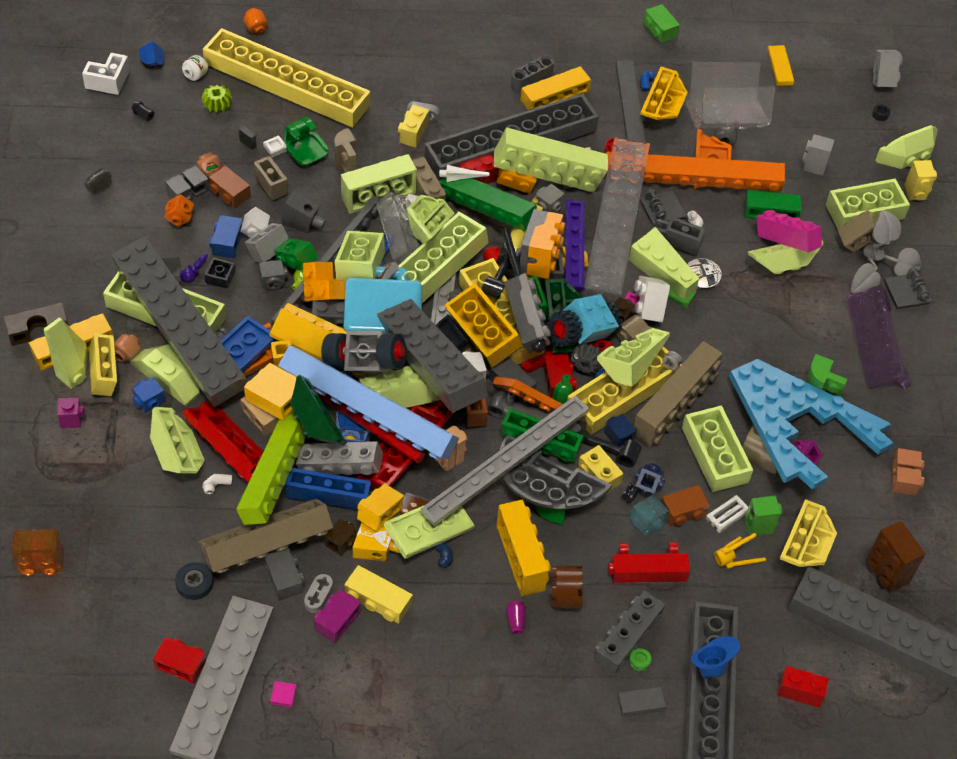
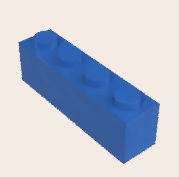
(327, 488)

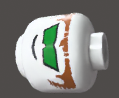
(195, 67)

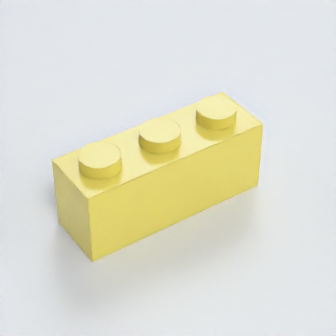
(102, 364)
(379, 594)

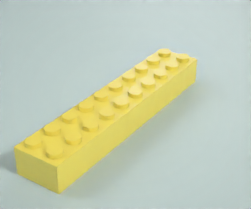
(287, 77)

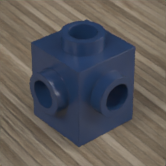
(645, 483)

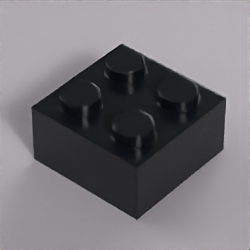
(220, 272)

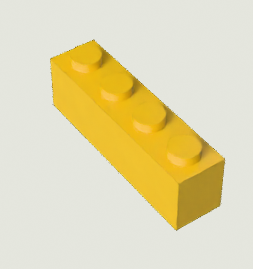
(556, 88)
(83, 329)

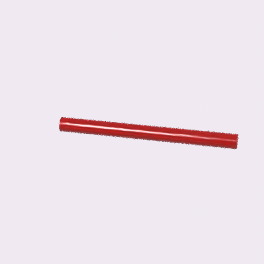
(389, 437)

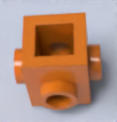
(179, 210)

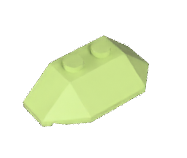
(908, 148)
(427, 216)
(782, 258)
(168, 371)
(174, 442)

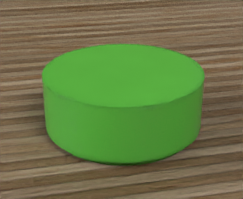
(640, 659)

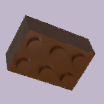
(895, 557)

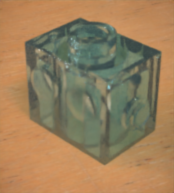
(649, 515)

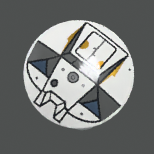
(707, 271)

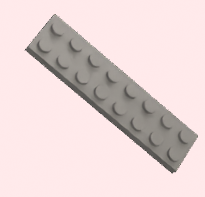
(222, 680)

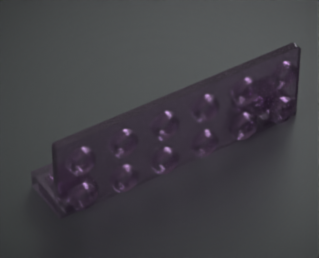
(877, 338)

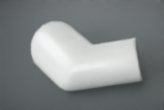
(694, 218)
(214, 480)

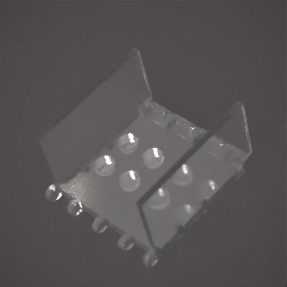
(729, 95)

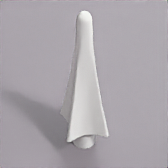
(455, 173)

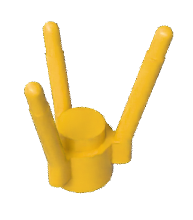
(725, 555)

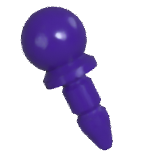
(188, 275)

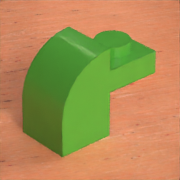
(821, 377)

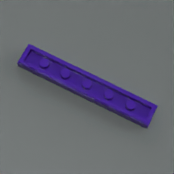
(574, 244)

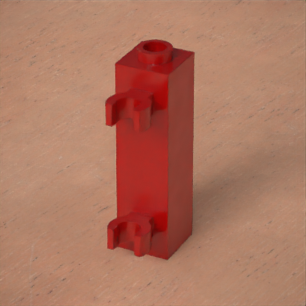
(649, 567)

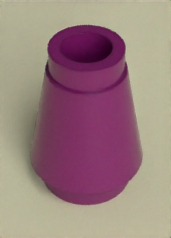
(516, 616)

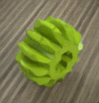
(216, 98)

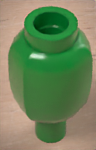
(562, 390)

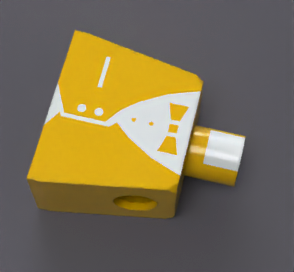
(373, 544)

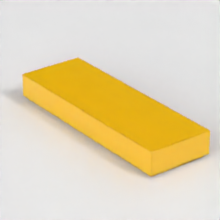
(780, 65)

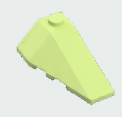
(67, 353)
(632, 359)

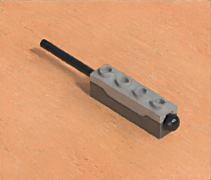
(525, 304)

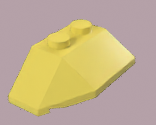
(810, 537)

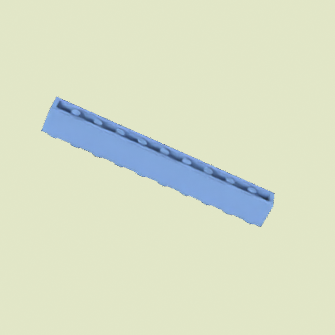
(370, 403)

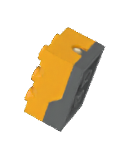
(542, 244)

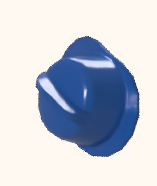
(714, 656)

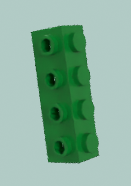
(565, 445)

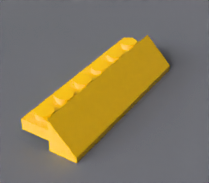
(305, 331)

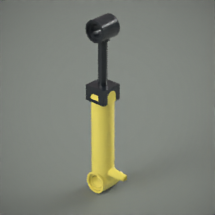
(494, 286)

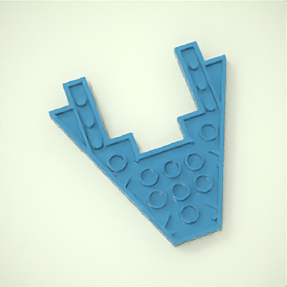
(777, 397)

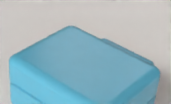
(371, 296)

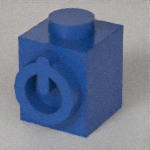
(148, 394)

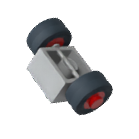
(364, 351)

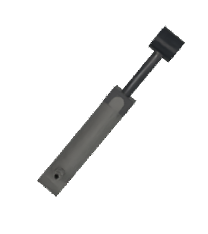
(627, 452)

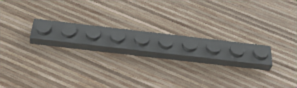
(360, 222)

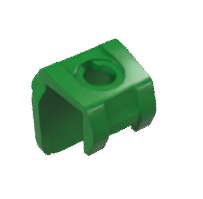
(304, 144)

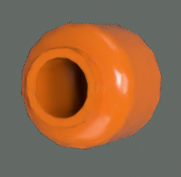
(255, 21)

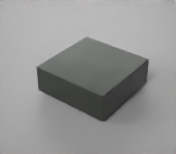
(247, 137)

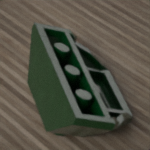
(558, 296)
(313, 414)

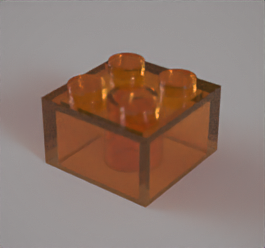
(37, 551)

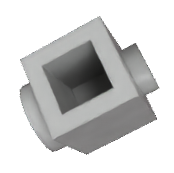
(550, 198)

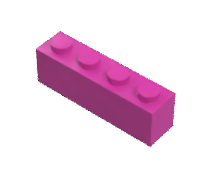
(789, 231)

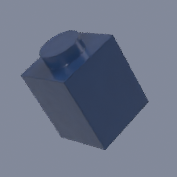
(619, 429)

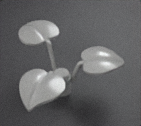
(885, 229)

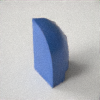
(151, 54)

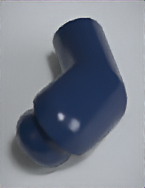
(446, 554)

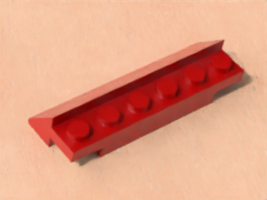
(225, 438)
(396, 462)

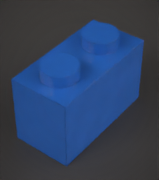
(226, 236)

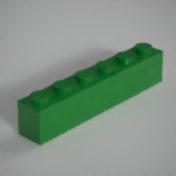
(489, 201)

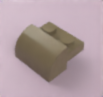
(345, 151)
(757, 452)

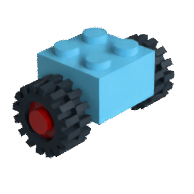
(584, 321)

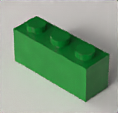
(759, 201)

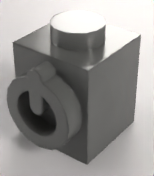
(273, 274)

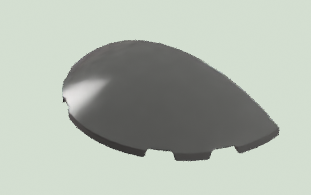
(551, 484)

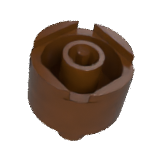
(567, 587)

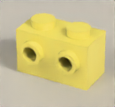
(414, 125)
(920, 180)
(601, 466)

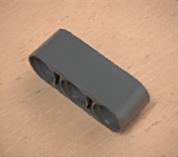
(532, 72)

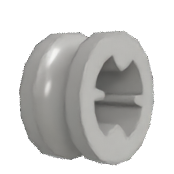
(672, 360)

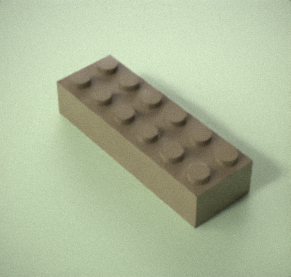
(677, 395)
(254, 540)

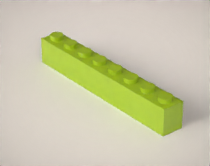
(271, 472)

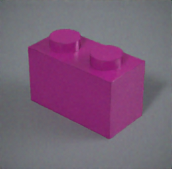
(337, 615)

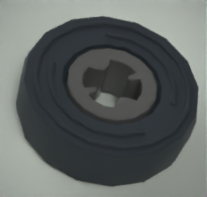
(190, 572)

